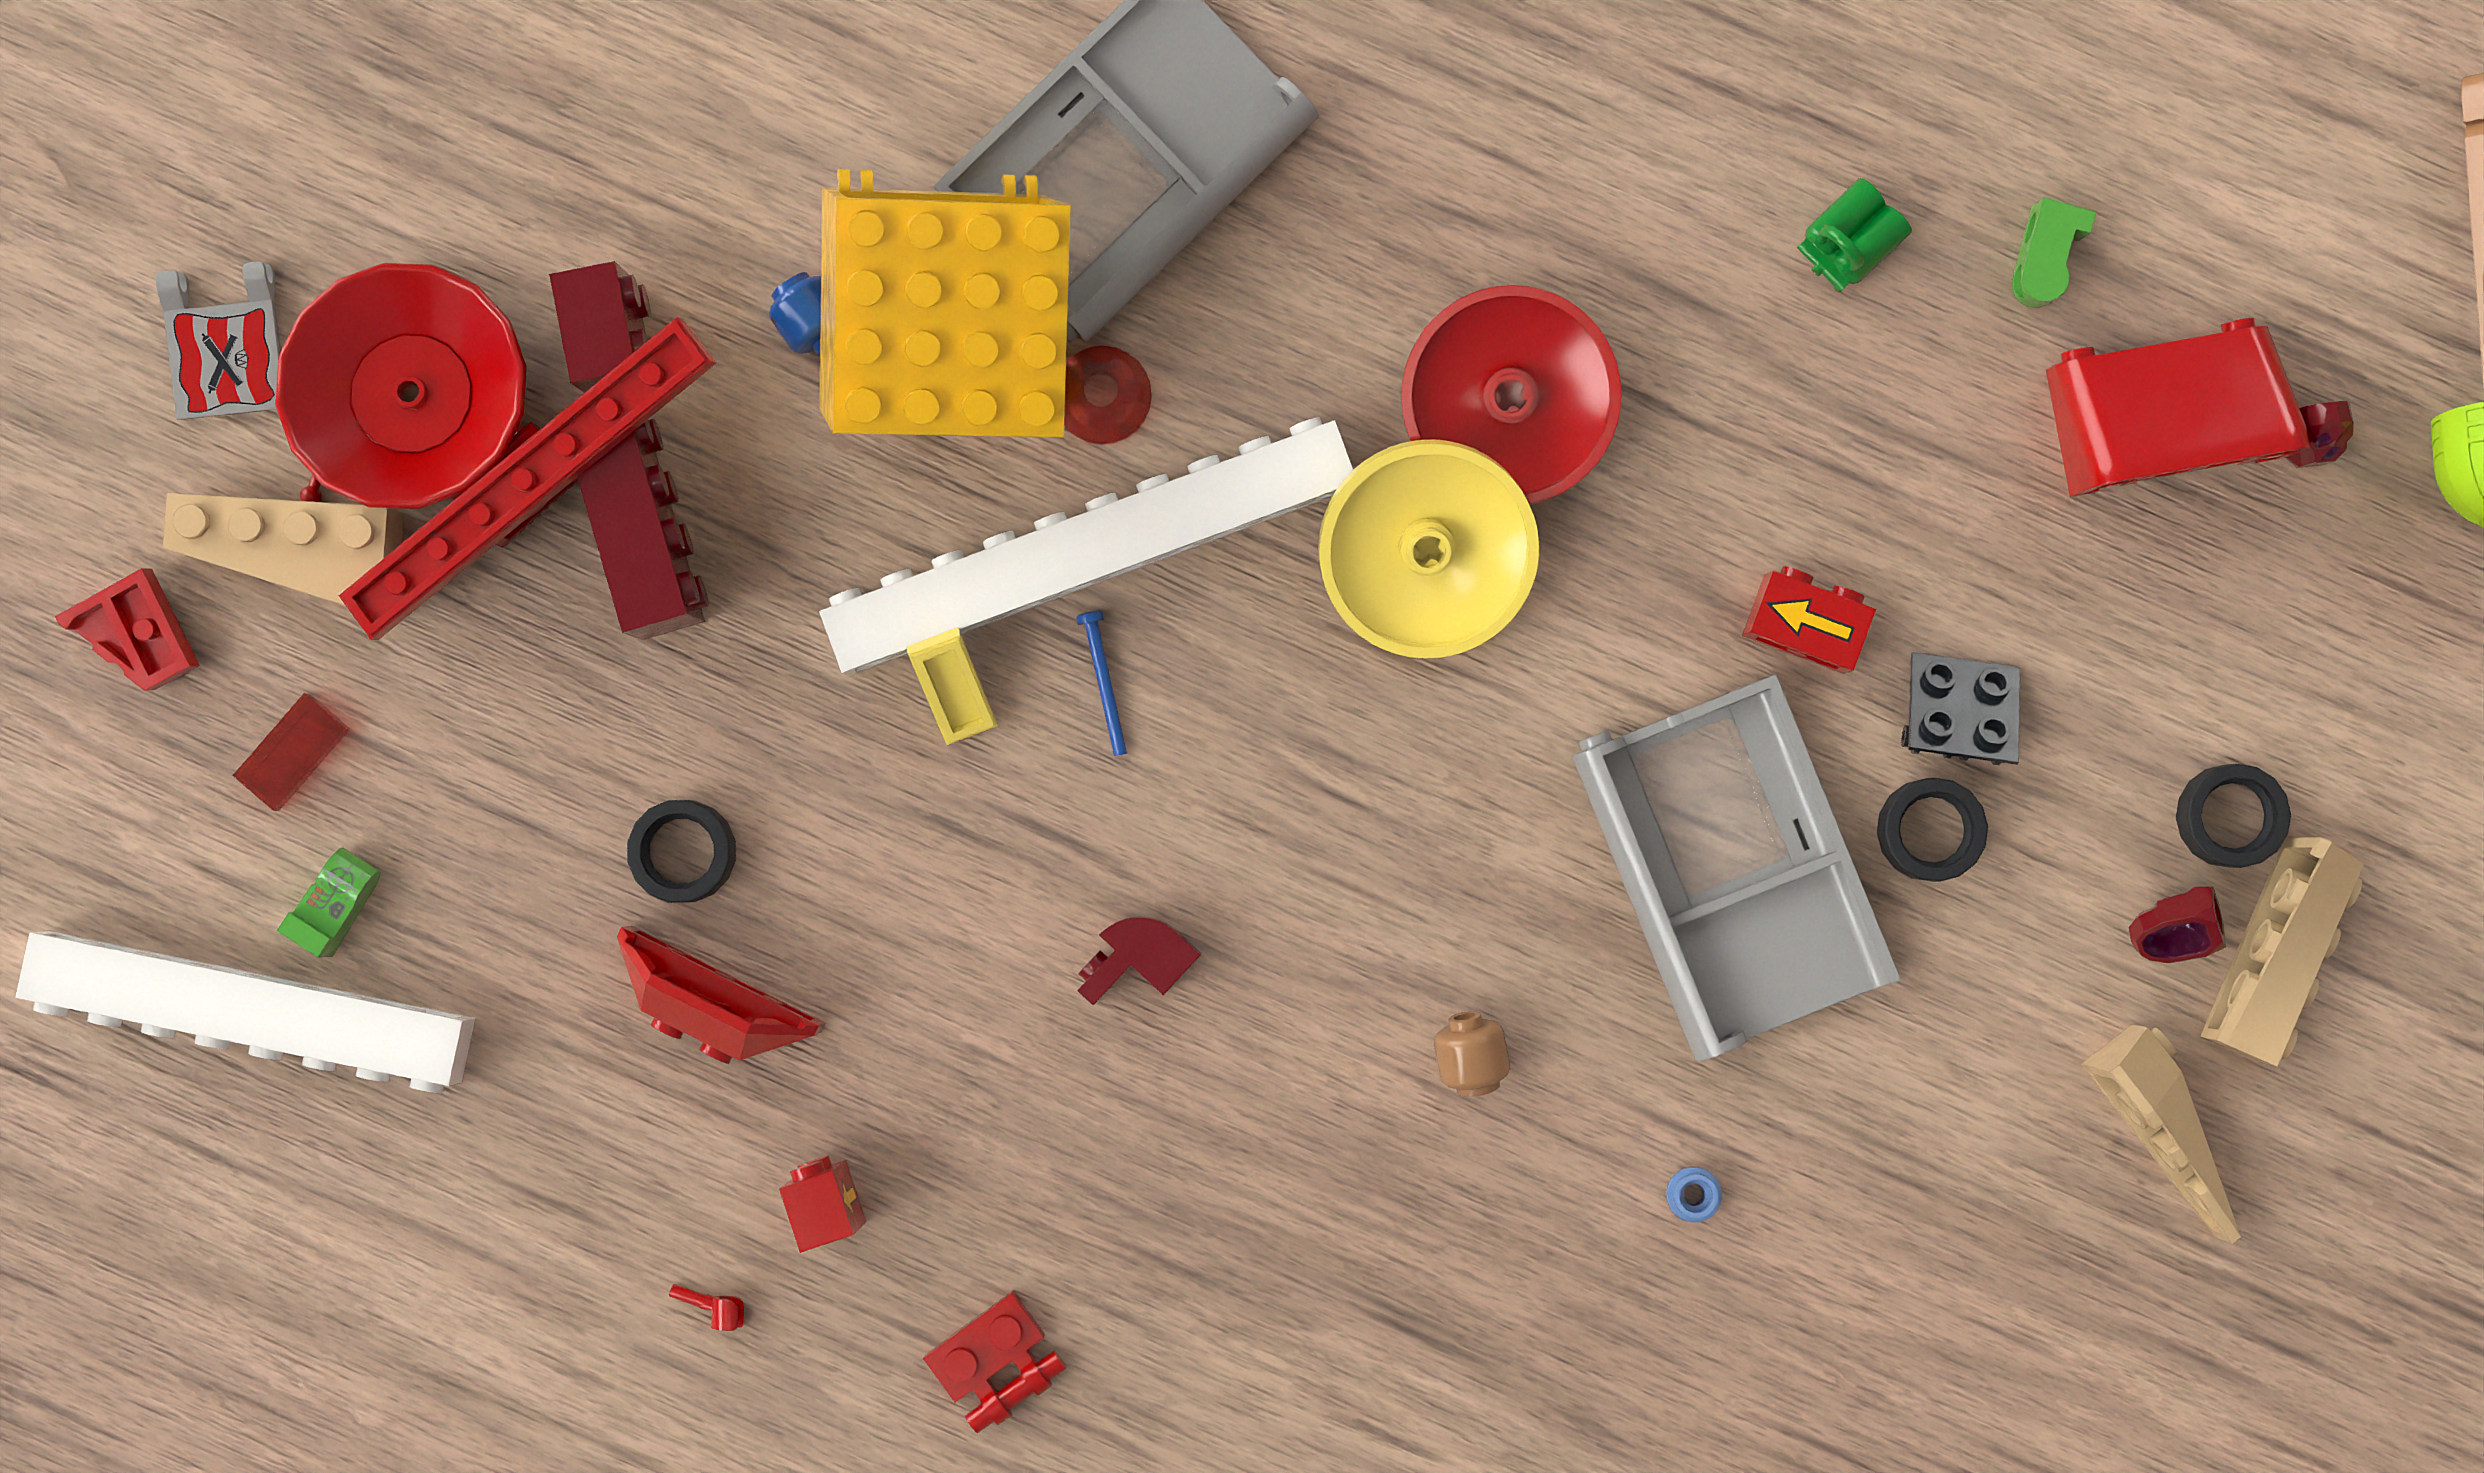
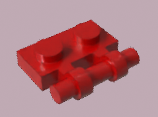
(985, 1347)

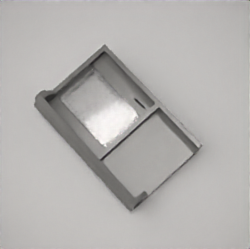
(1152, 151)
(1713, 853)

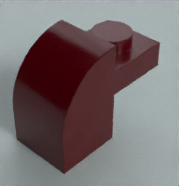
(1147, 946)

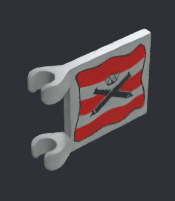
(225, 353)

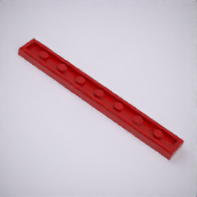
(527, 478)

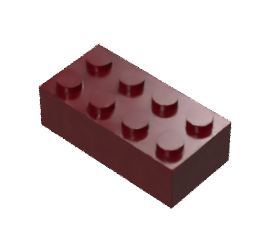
(641, 539)

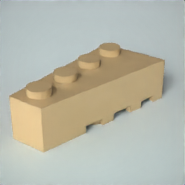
(285, 542)

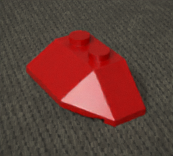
(708, 1002)

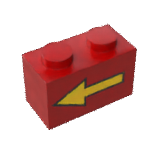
(1809, 620)
(822, 1203)

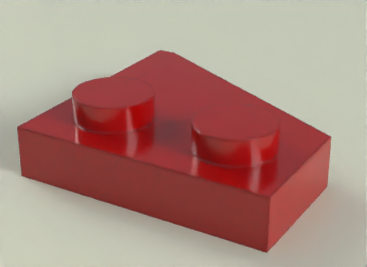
(134, 629)

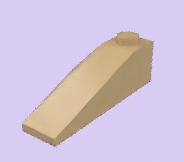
(2156, 1104)

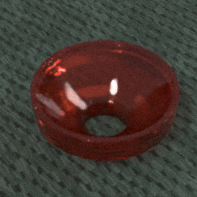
(1122, 416)

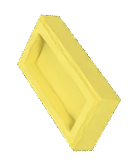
(952, 686)

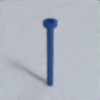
(1091, 620)

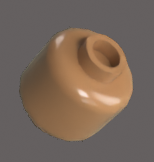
(1472, 1054)

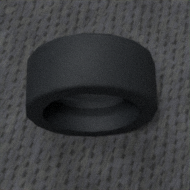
(2274, 805)
(1973, 837)
(639, 851)

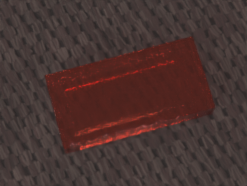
(291, 752)

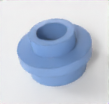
(1710, 1199)

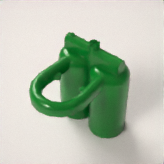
(1853, 235)

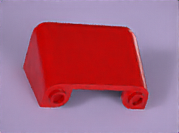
(2173, 408)

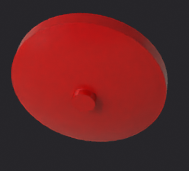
(1518, 382)

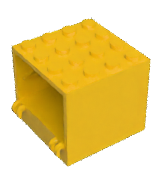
(943, 310)

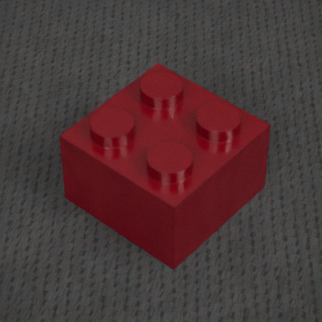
(598, 319)

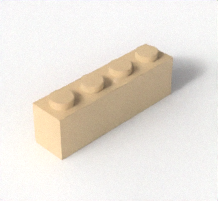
(2284, 949)

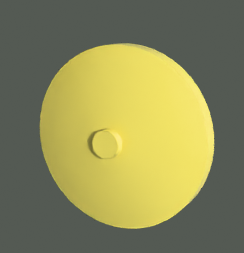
(1428, 549)

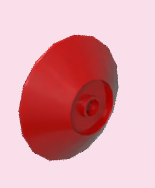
(357, 355)

